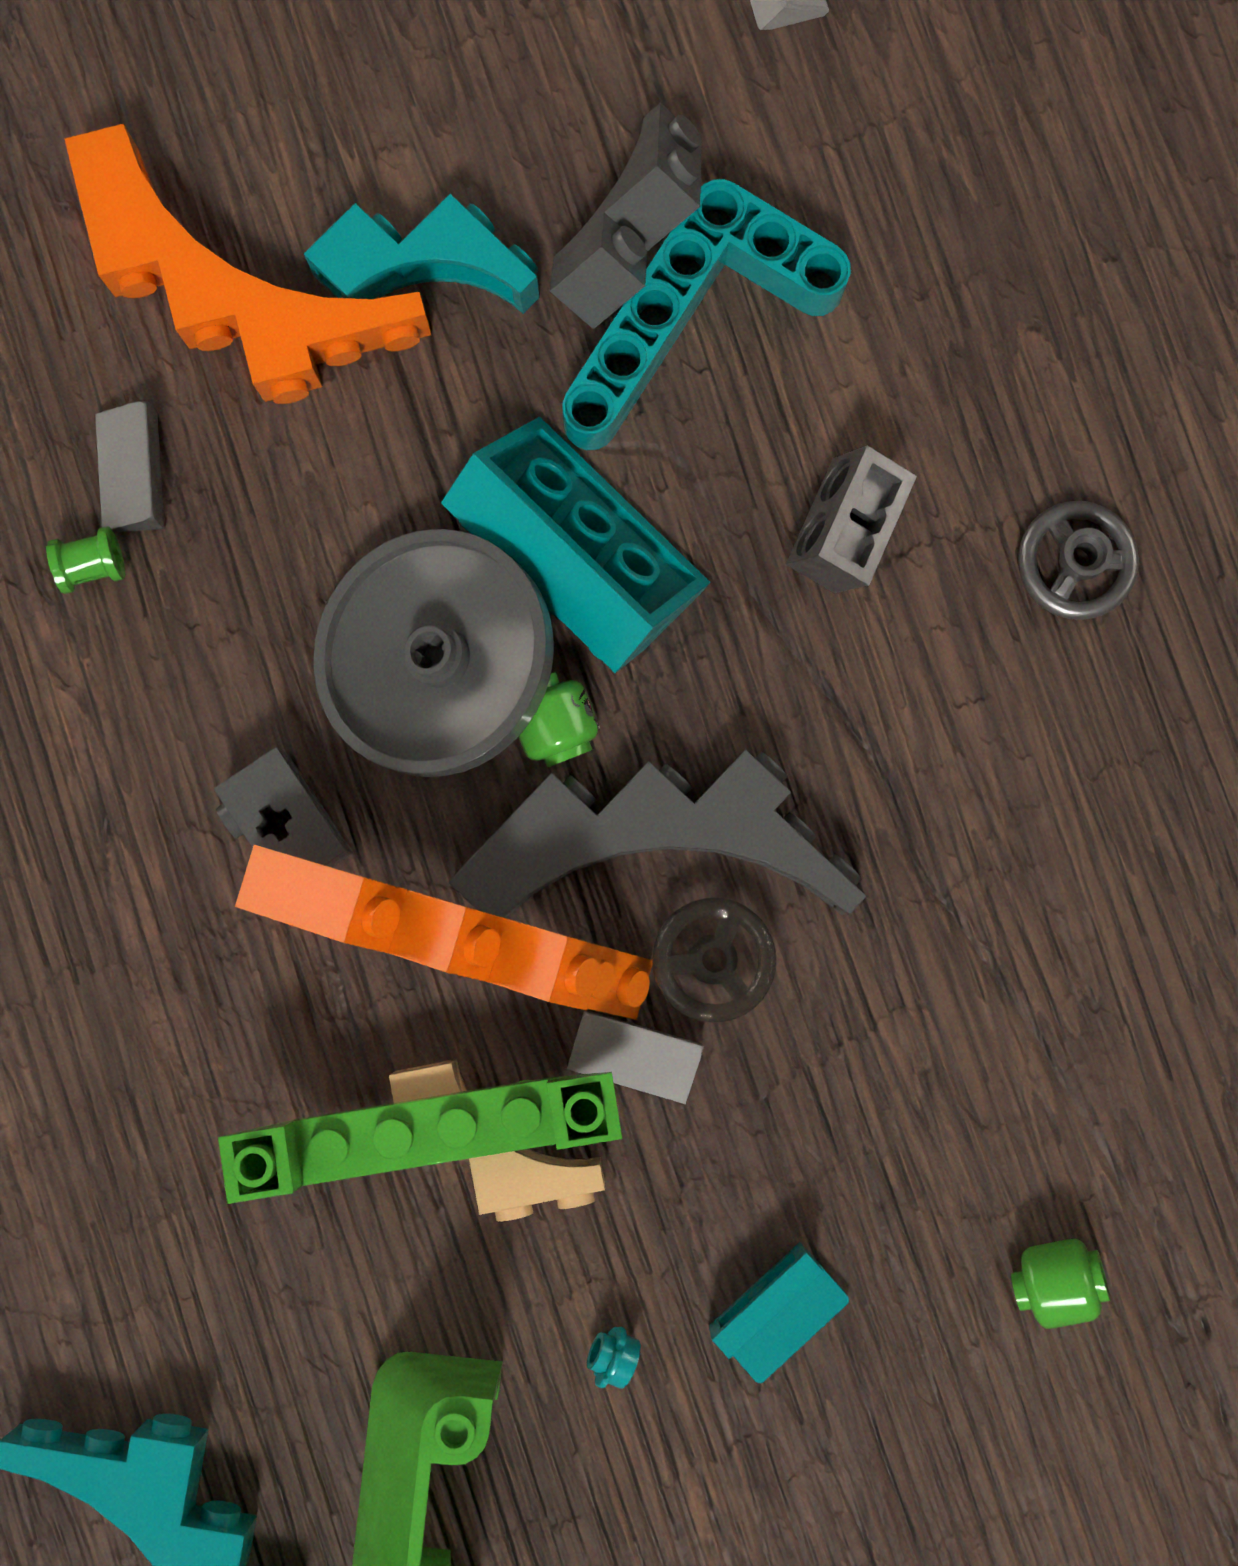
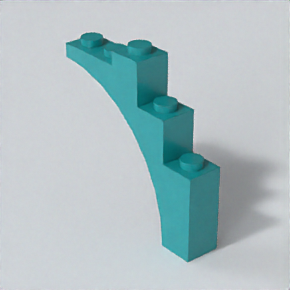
(138, 1486)

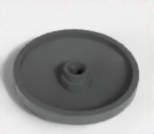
(433, 653)

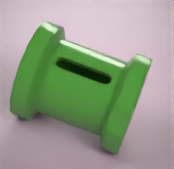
(85, 560)

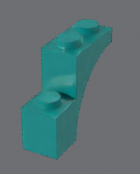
(452, 244)

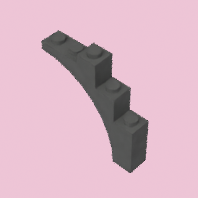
(735, 817)

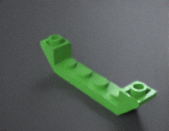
(419, 1133)

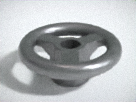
(1094, 544)

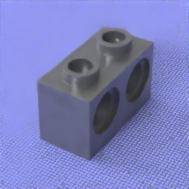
(851, 520)

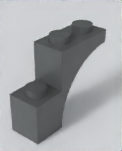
(650, 199)

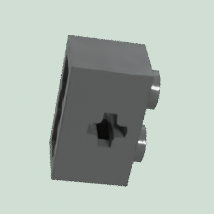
(278, 786)

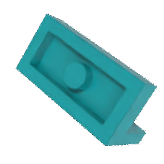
(778, 1314)

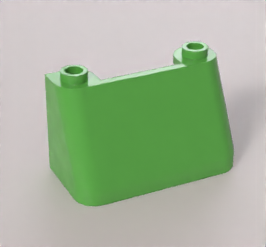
(418, 1415)

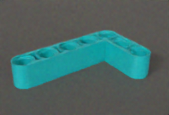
(681, 294)

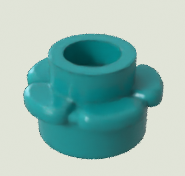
(613, 1358)

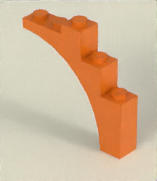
(212, 302)
(443, 934)

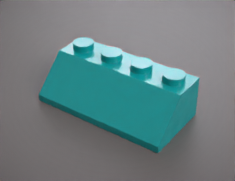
(577, 539)

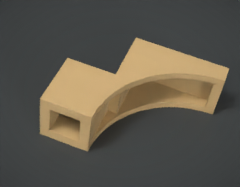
(508, 1180)

